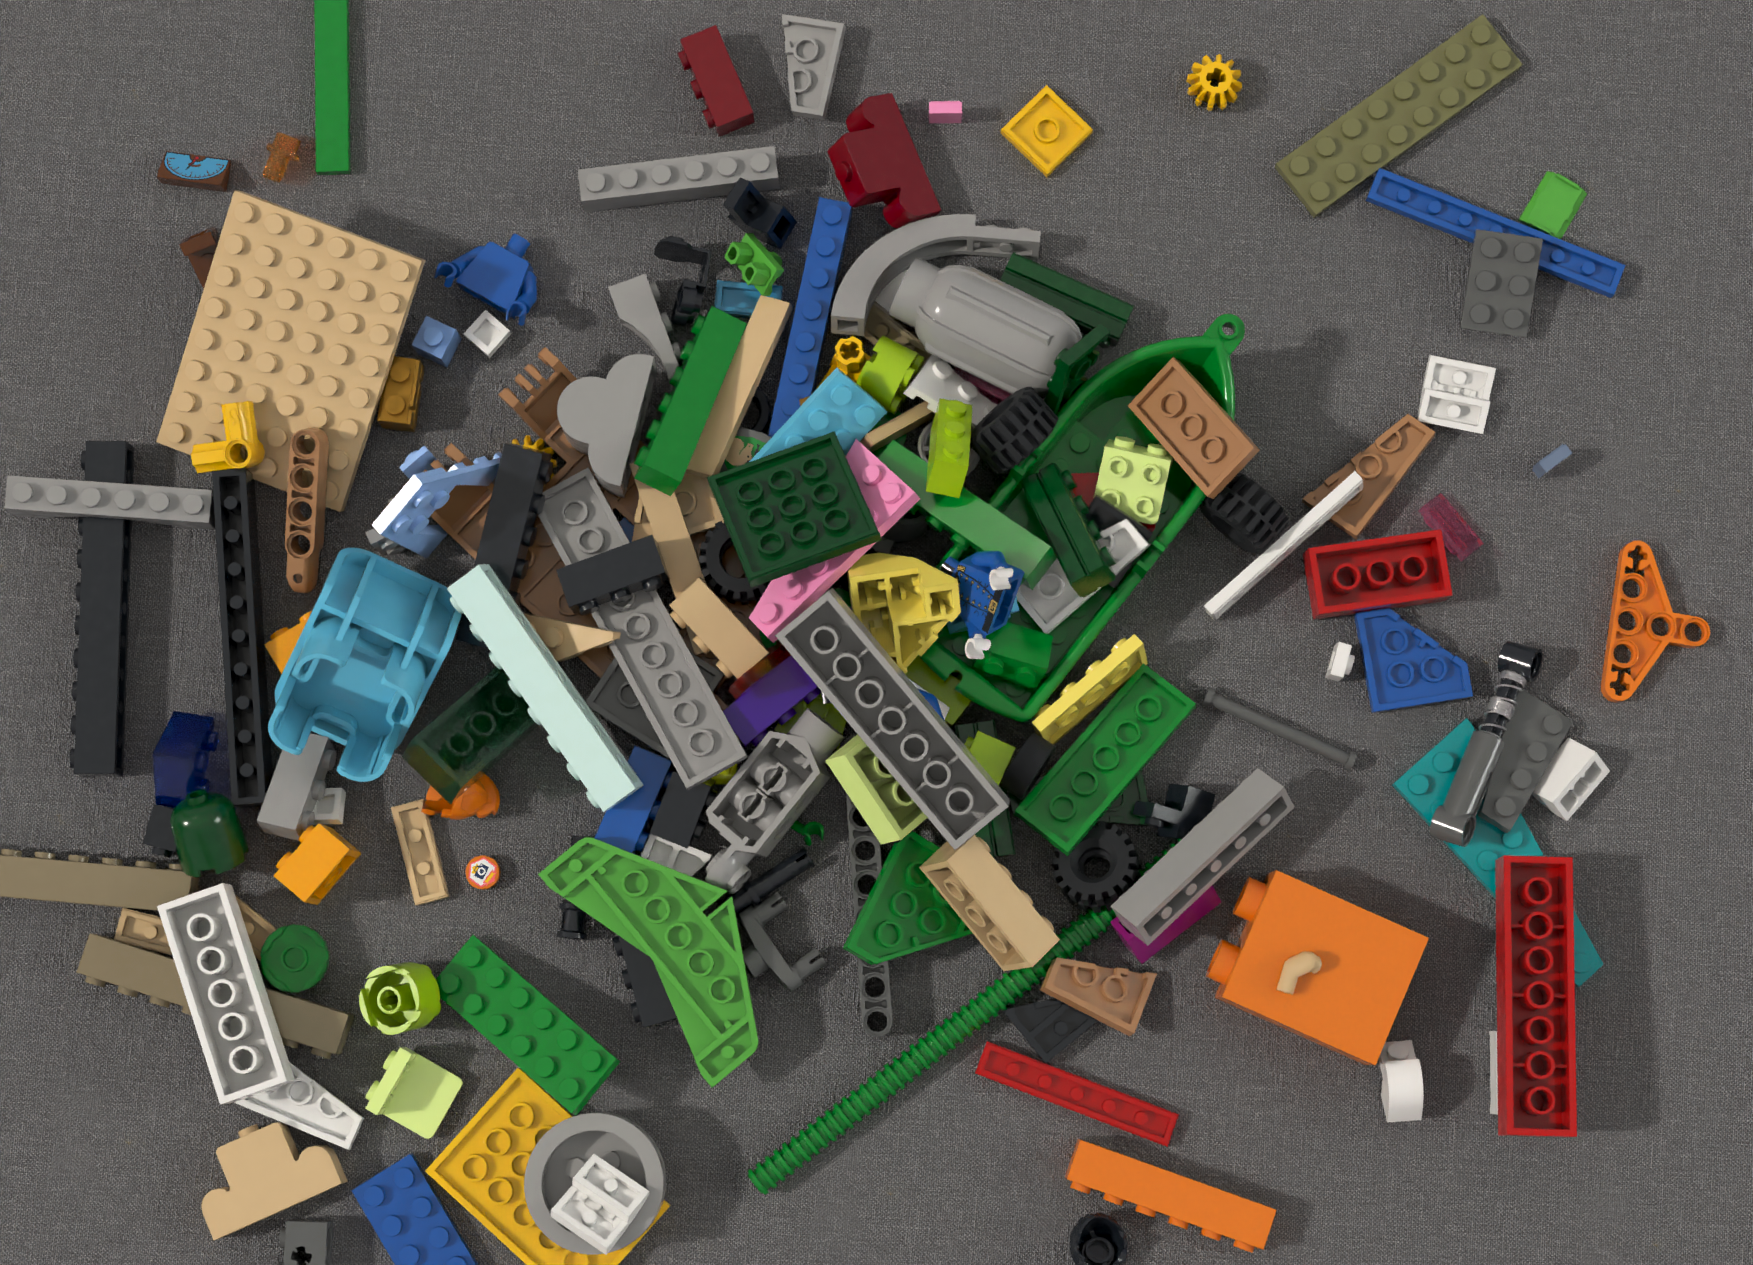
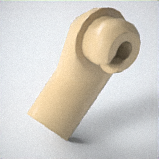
(1295, 967)

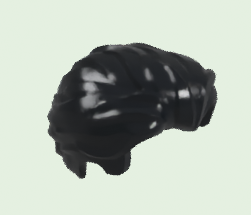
(1098, 1241)

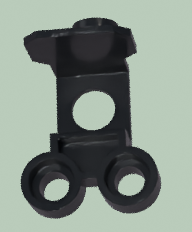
(690, 292)

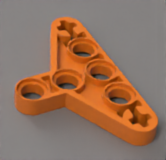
(1641, 640)

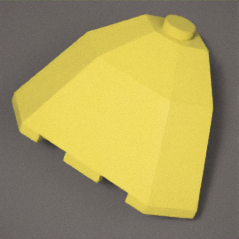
(902, 603)

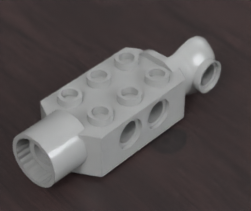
(769, 796)

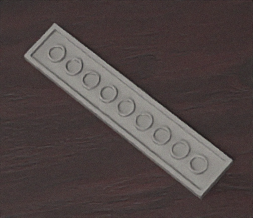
(649, 643)

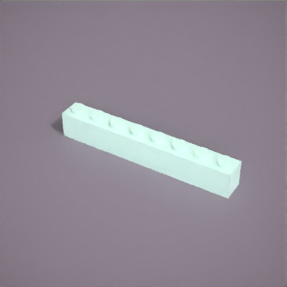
(544, 687)

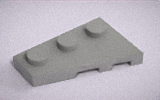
(812, 61)

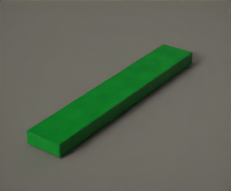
(332, 87)

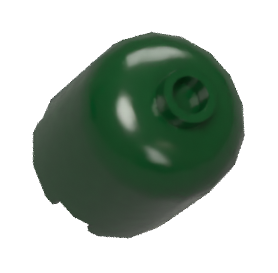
(207, 833)

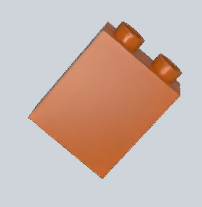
(1362, 972)

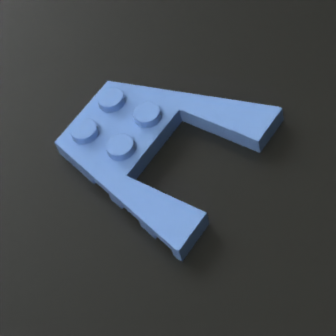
(408, 513)

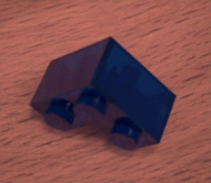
(183, 757)

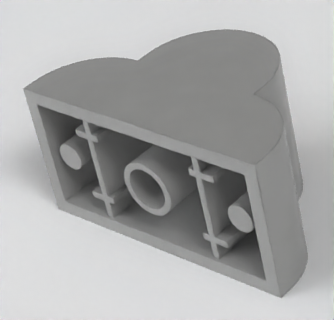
(608, 417)

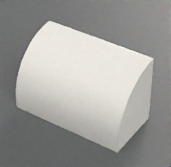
(1570, 778)

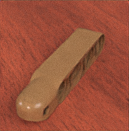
(300, 562)

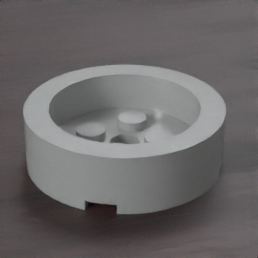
(566, 1150)

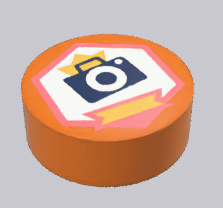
(483, 872)

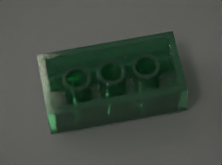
(470, 736)

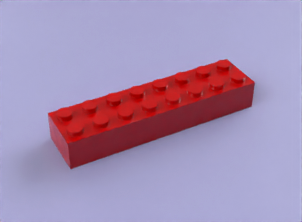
(1535, 996)

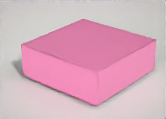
(945, 112)

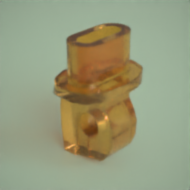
(282, 150)

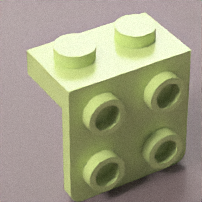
(1134, 478)
(414, 1092)

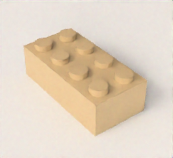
(990, 904)

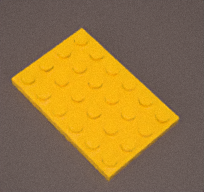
(488, 1167)

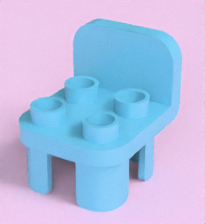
(364, 661)

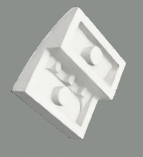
(1456, 394)
(600, 1204)

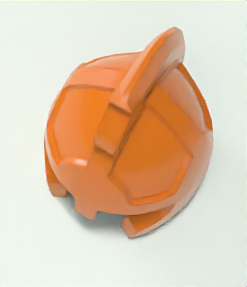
(478, 800)

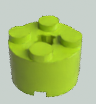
(889, 373)
(400, 998)

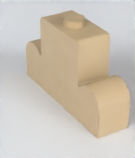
(267, 1178)

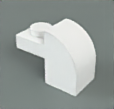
(1401, 1082)

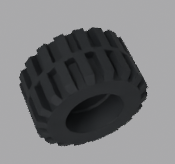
(1013, 430)
(1246, 514)
(716, 577)

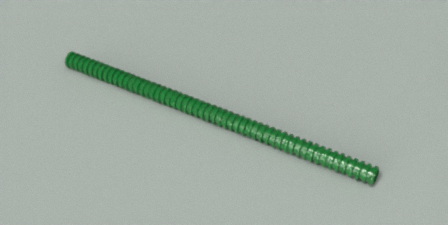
(928, 1050)

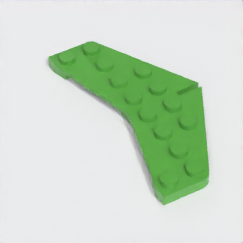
(693, 952)

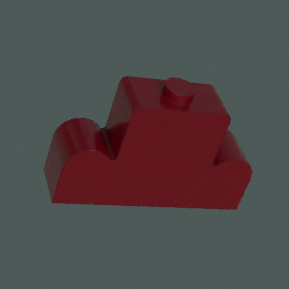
(882, 164)

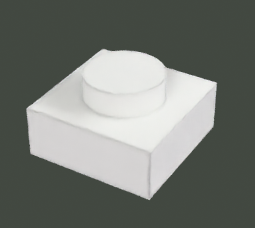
(487, 333)
(1340, 662)
(331, 807)

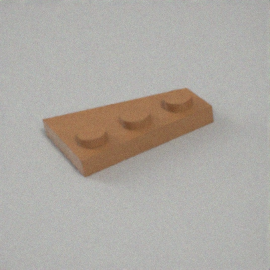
(1103, 993)

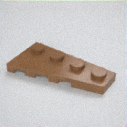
(1381, 469)

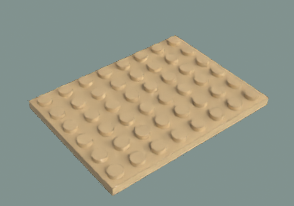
(300, 328)

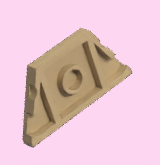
(695, 503)

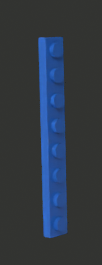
(1463, 218)

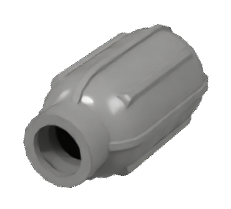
(984, 325)

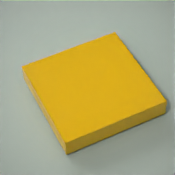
(1046, 131)

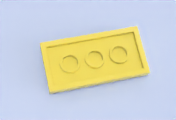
(1082, 698)

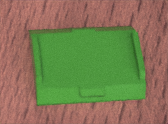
(1553, 205)

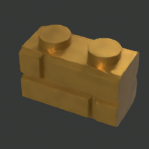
(401, 395)

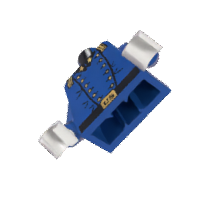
(985, 594)

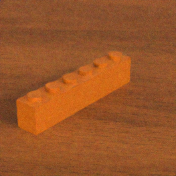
(1171, 1195)

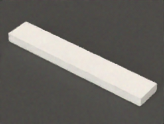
(1284, 546)

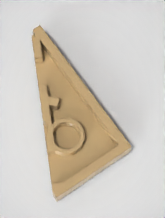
(568, 638)

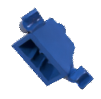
(495, 277)

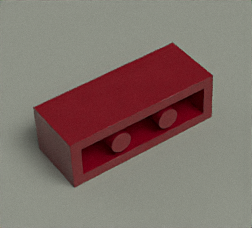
(715, 81)

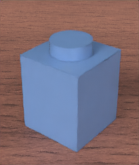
(436, 341)

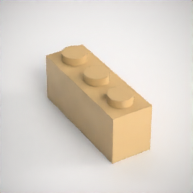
(717, 629)

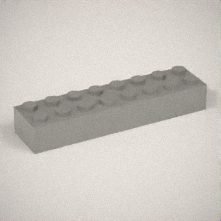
(893, 719)

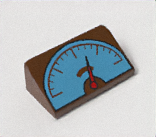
(194, 171)

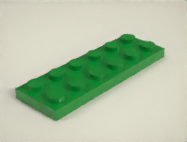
(1105, 759)
(525, 1025)

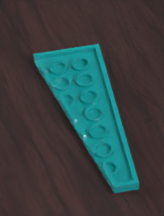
(1426, 788)

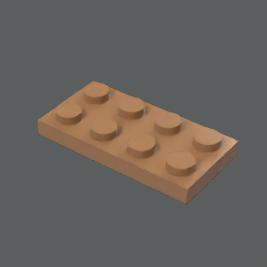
(1193, 428)

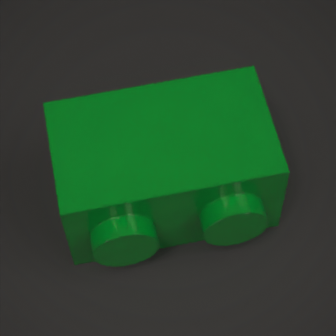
(1017, 654)

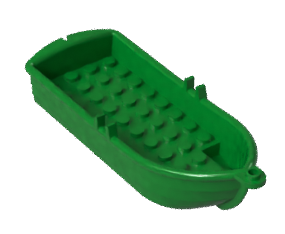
(1077, 443)

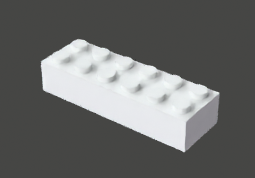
(225, 993)

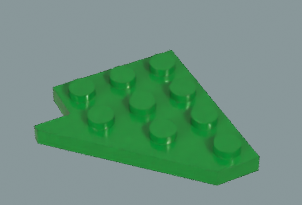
(903, 908)

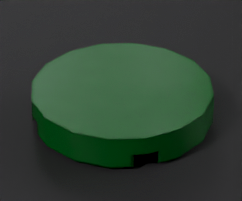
(294, 958)

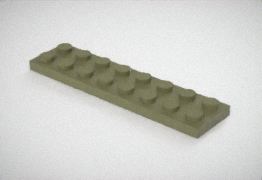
(1398, 116)

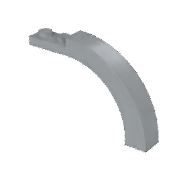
(922, 240)

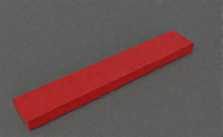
(1076, 1093)

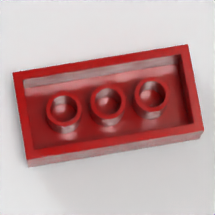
(1377, 574)

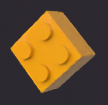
(316, 863)

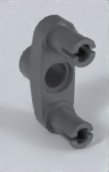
(764, 956)

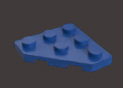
(1406, 664)

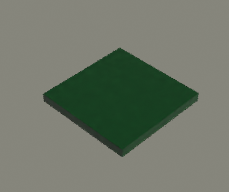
(793, 509)

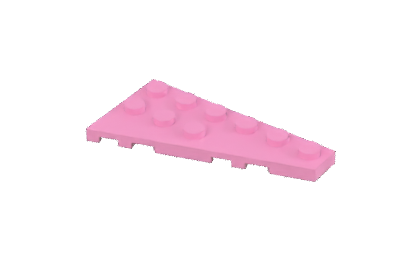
(793, 593)

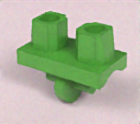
(757, 264)

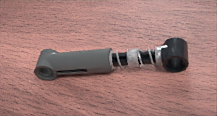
(1456, 818)

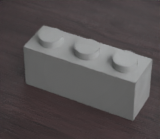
(296, 788)

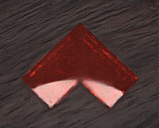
(758, 672)

